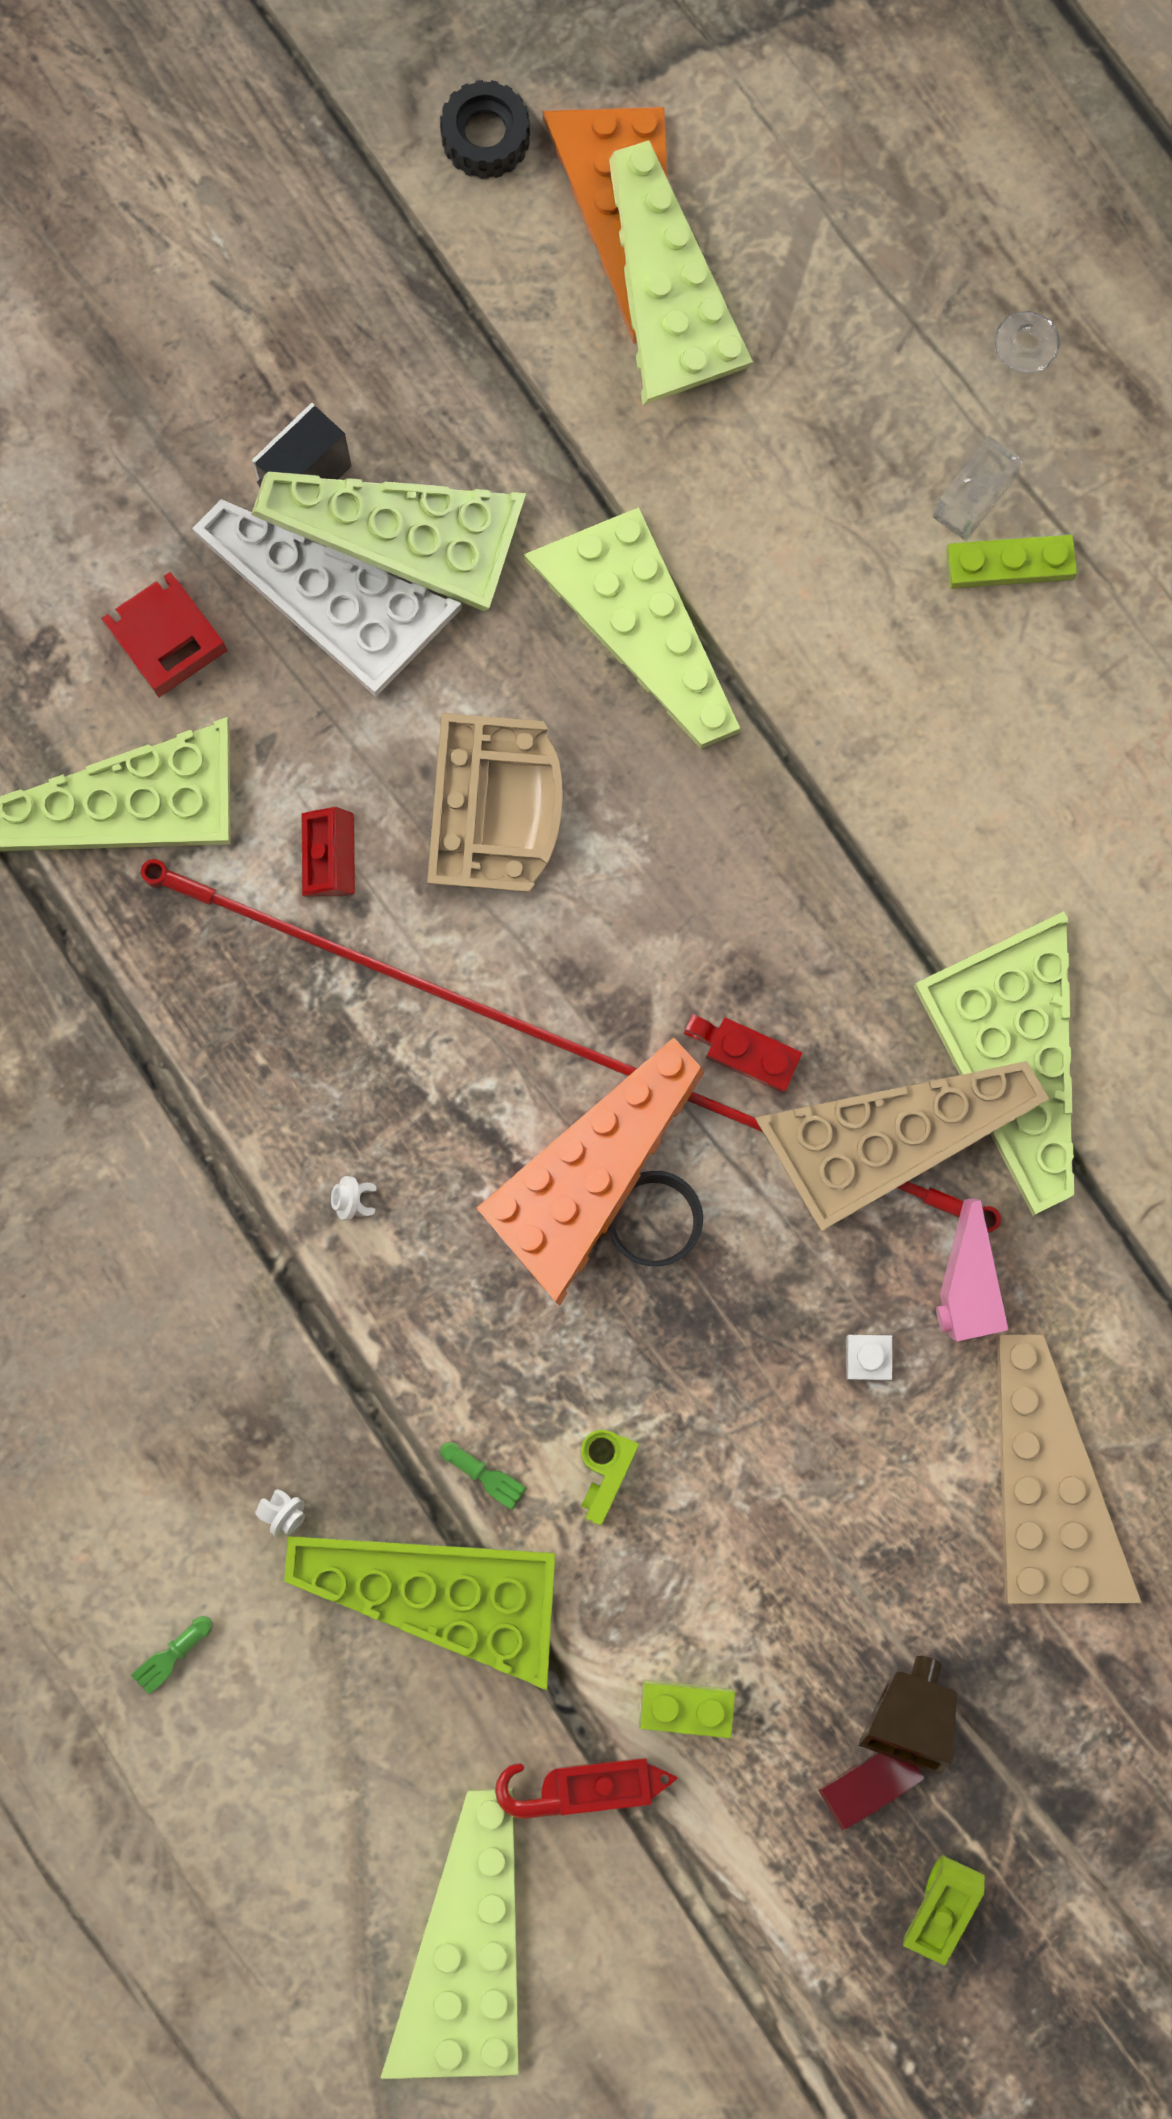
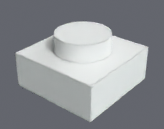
(869, 1357)

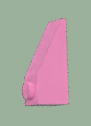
(970, 1285)

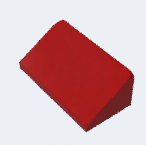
(328, 853)

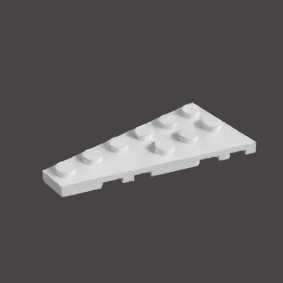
(341, 603)

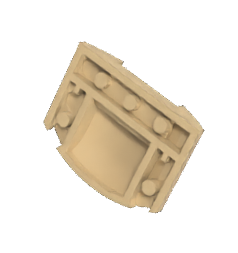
(494, 803)

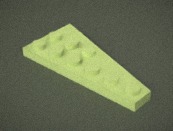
(672, 297)
(415, 531)
(135, 799)
(464, 1982)

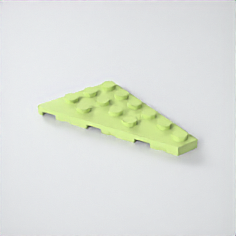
(1010, 1010)

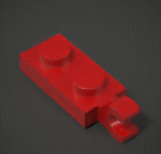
(746, 1051)

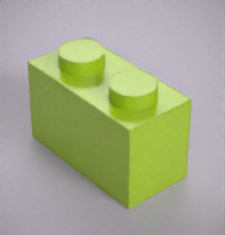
(687, 1709)

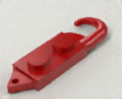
(586, 1788)

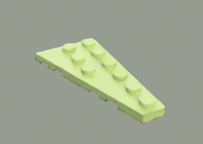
(633, 608)

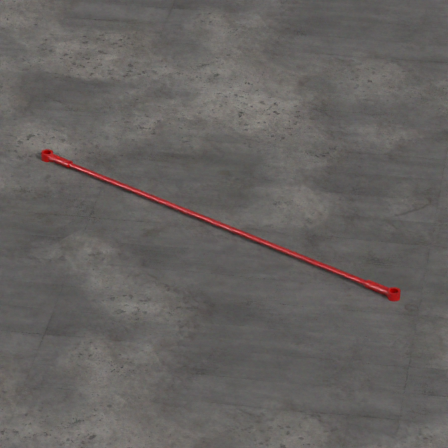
(208, 896)

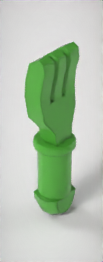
(495, 1483)
(160, 1664)

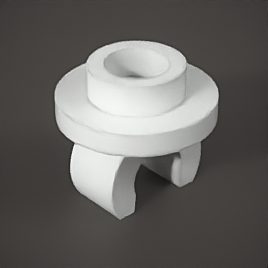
(346, 1198)
(282, 1513)

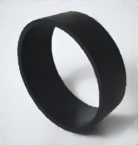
(689, 1194)

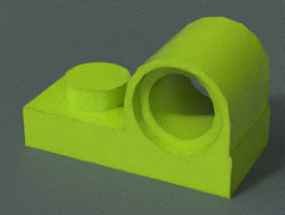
(601, 1496)
(946, 1910)

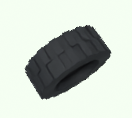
(485, 98)

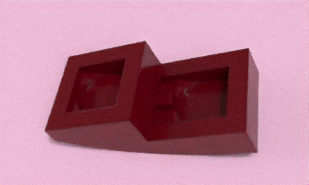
(868, 1788)

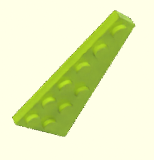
(460, 1598)

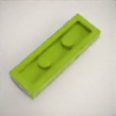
(1011, 561)

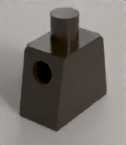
(914, 1718)

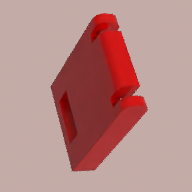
(158, 625)

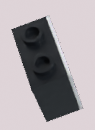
(306, 447)

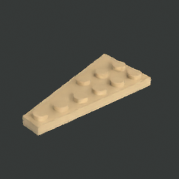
(874, 1142)
(1053, 1512)

